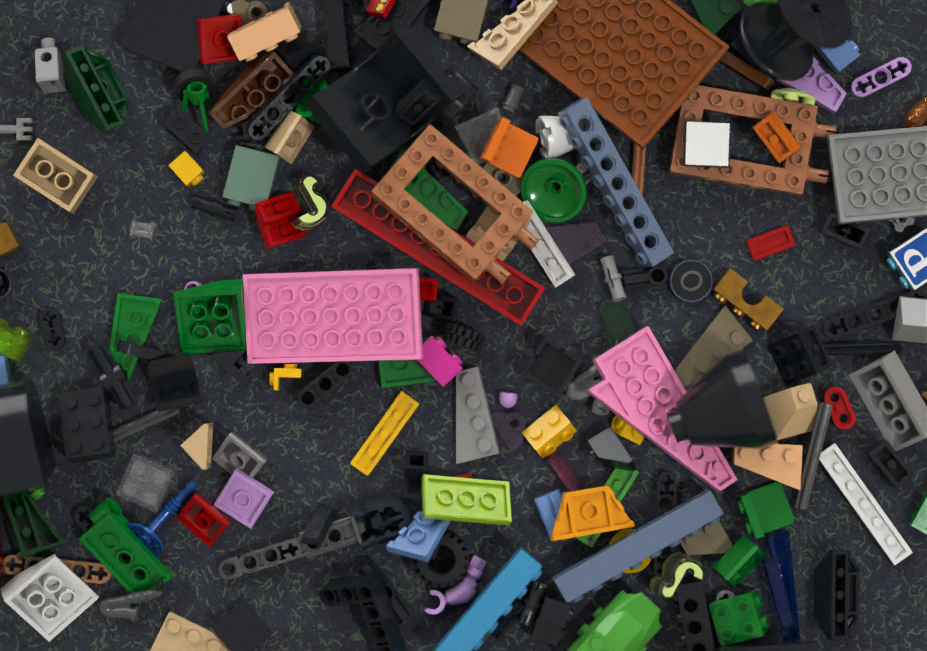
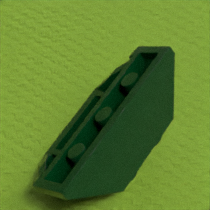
(96, 88)

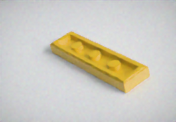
(384, 433)

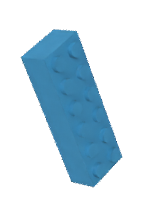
(492, 603)

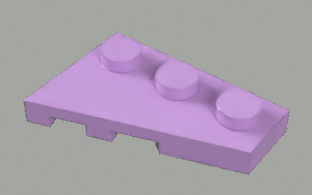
(820, 86)

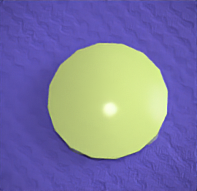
(793, 95)

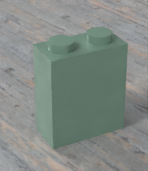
(250, 177)

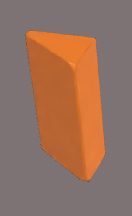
(776, 137)

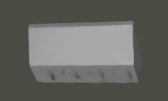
(892, 400)

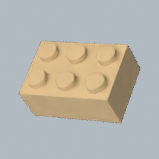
(55, 175)

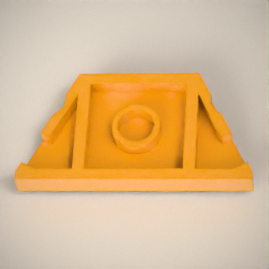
(589, 513)

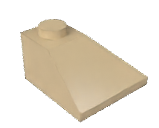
(792, 410)

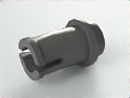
(512, 99)

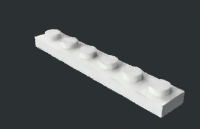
(864, 504)

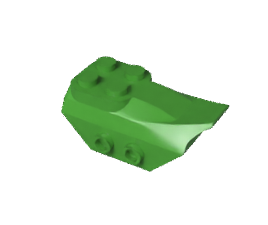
(621, 625)

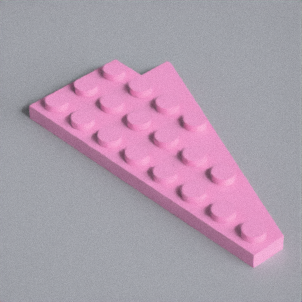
(641, 390)

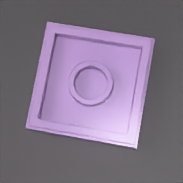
(243, 498)

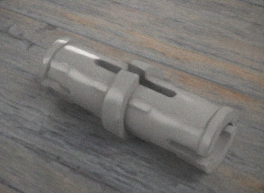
(613, 278)

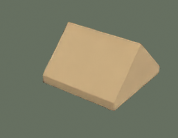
(289, 136)
(200, 446)

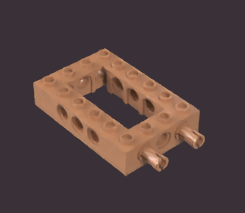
(783, 180)
(434, 232)

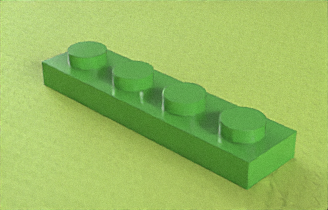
(619, 482)

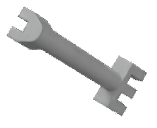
(18, 129)

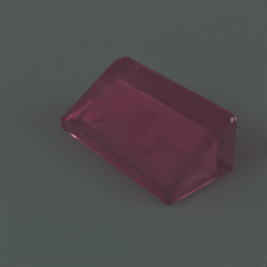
(565, 471)

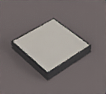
(707, 144)

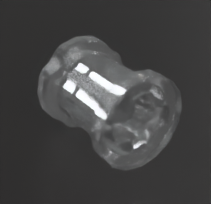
(142, 230)

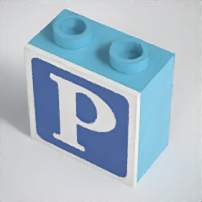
(910, 260)

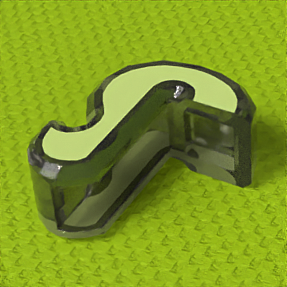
(314, 202)
(673, 573)

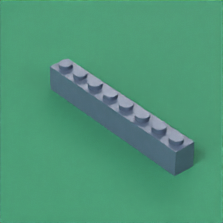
(637, 546)

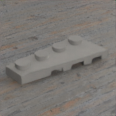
(473, 419)

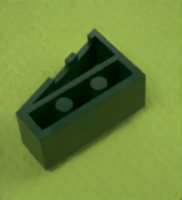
(714, 13)
(28, 526)

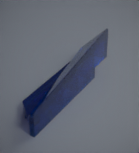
(782, 585)

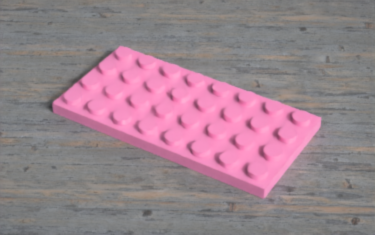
(333, 316)

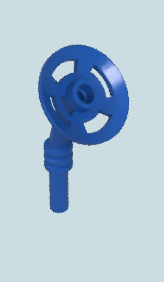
(148, 533)

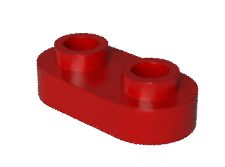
(840, 407)

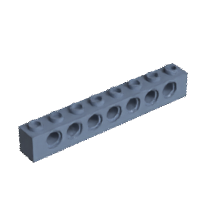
(625, 186)

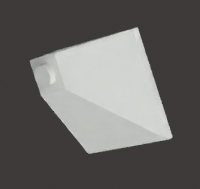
(48, 596)

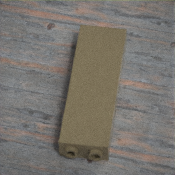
(460, 20)

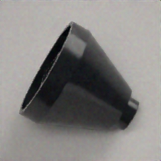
(724, 408)

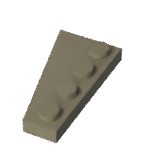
(720, 338)

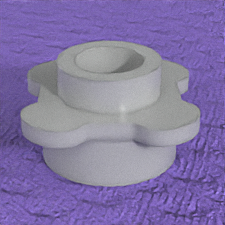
(900, 225)

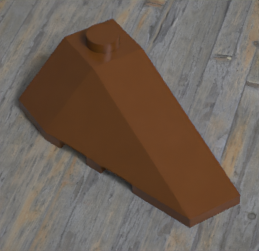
(252, 89)

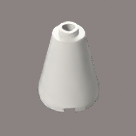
(553, 136)

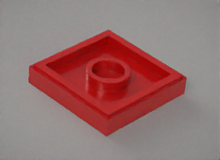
(213, 38)

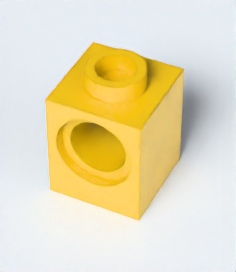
(187, 169)

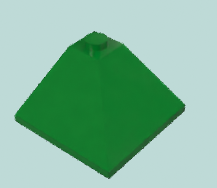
(211, 317)

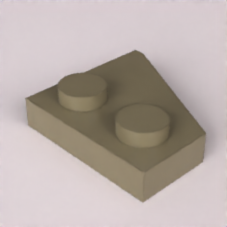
(708, 541)

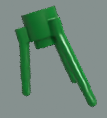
(197, 94)

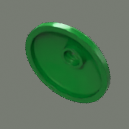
(551, 202)

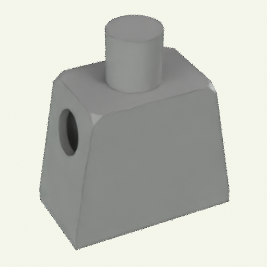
(49, 67)

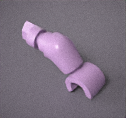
(463, 590)

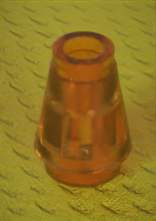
(917, 114)

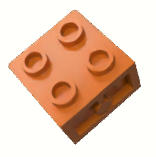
(509, 148)

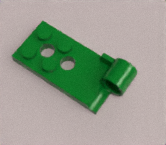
(110, 538)

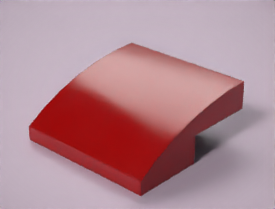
(275, 218)

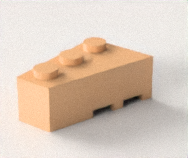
(265, 33)
(775, 462)

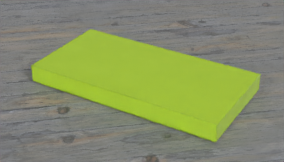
(466, 499)

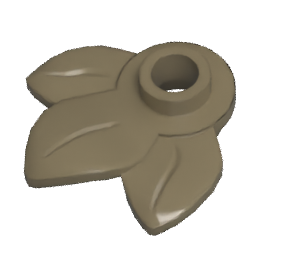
(245, 9)

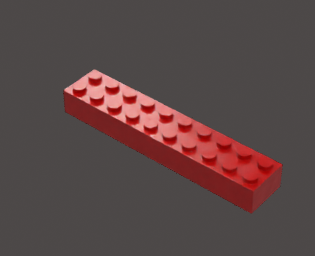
(511, 299)

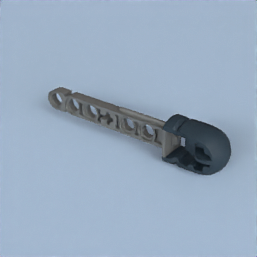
(350, 530)

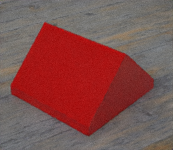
(204, 519)

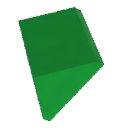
(739, 561)

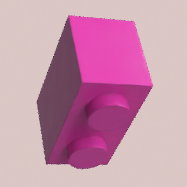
(439, 361)

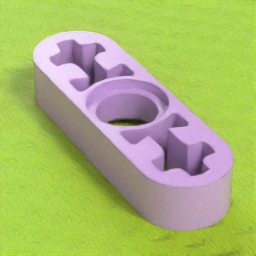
(898, 75)

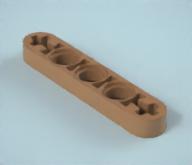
(69, 563)

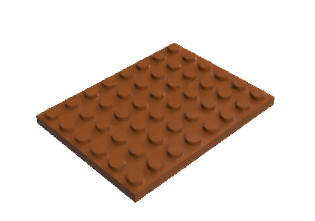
(627, 58)

